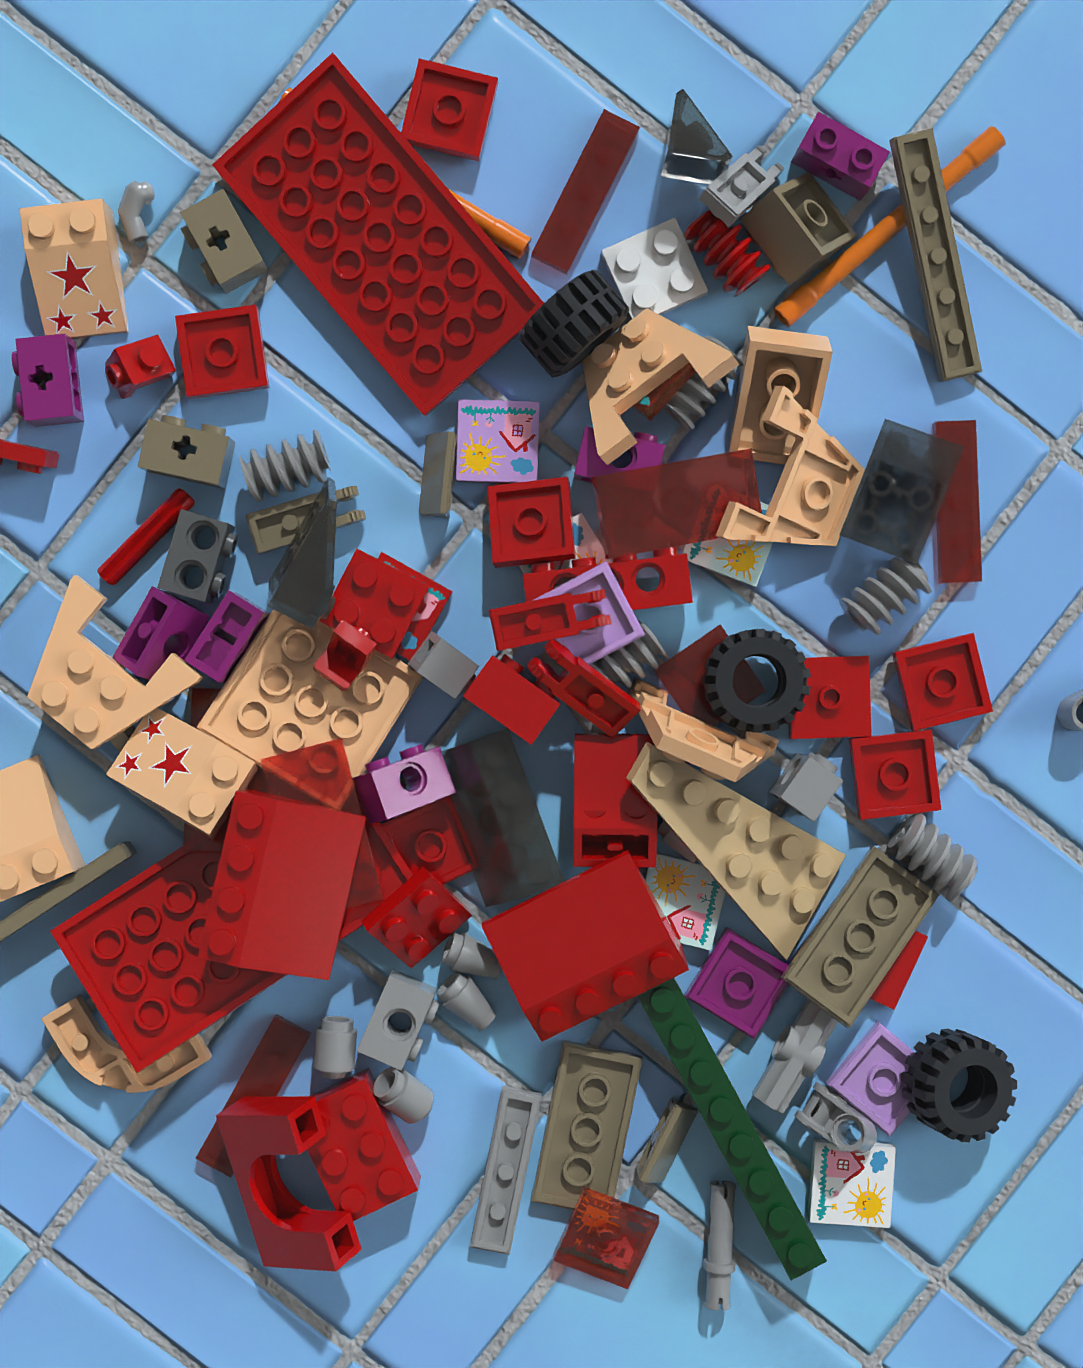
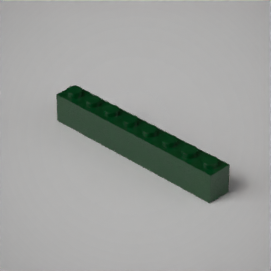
(732, 1128)

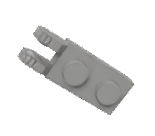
(740, 186)

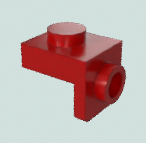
(138, 365)
(345, 655)

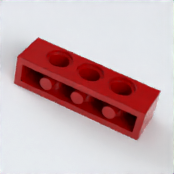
(672, 568)

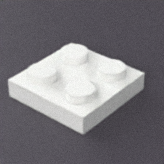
(654, 270)

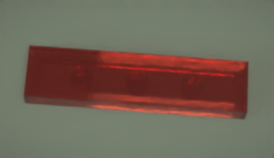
(585, 191)
(960, 515)
(261, 1078)

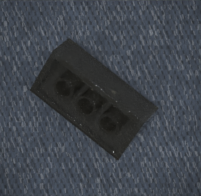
(499, 820)

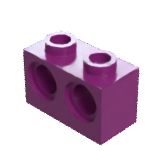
(226, 636)

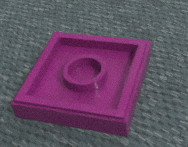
(738, 983)

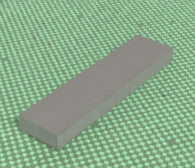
(505, 1170)

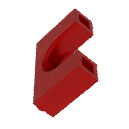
(282, 1226)

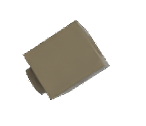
(218, 218)
(162, 454)

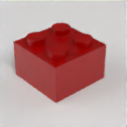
(512, 698)

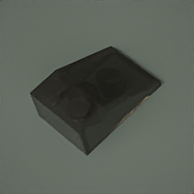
(305, 575)

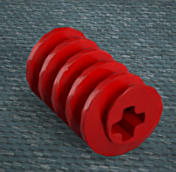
(726, 252)

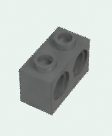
(185, 554)

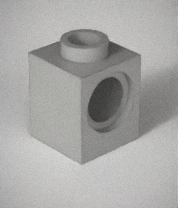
(444, 665)

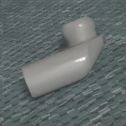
(130, 208)

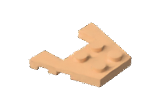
(635, 364)
(812, 489)
(90, 689)
(697, 742)

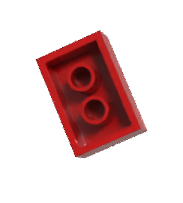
(363, 1151)

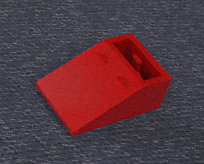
(607, 808)

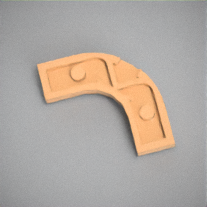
(104, 1061)

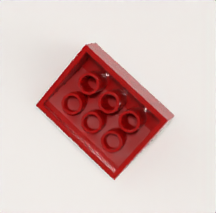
(281, 885)
(585, 946)

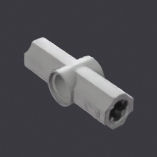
(795, 1057)

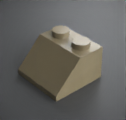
(797, 227)

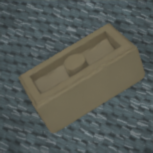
(438, 474)
(665, 1141)

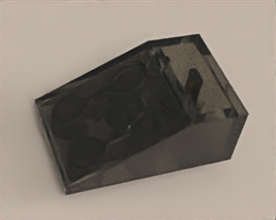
(902, 490)

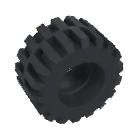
(573, 323)
(790, 673)
(985, 1094)

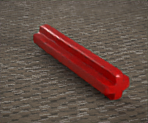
(145, 537)

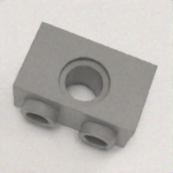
(807, 784)
(381, 1038)

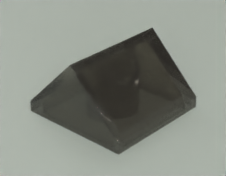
(692, 146)

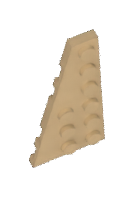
(751, 853)

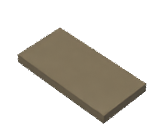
(859, 936)
(586, 1123)

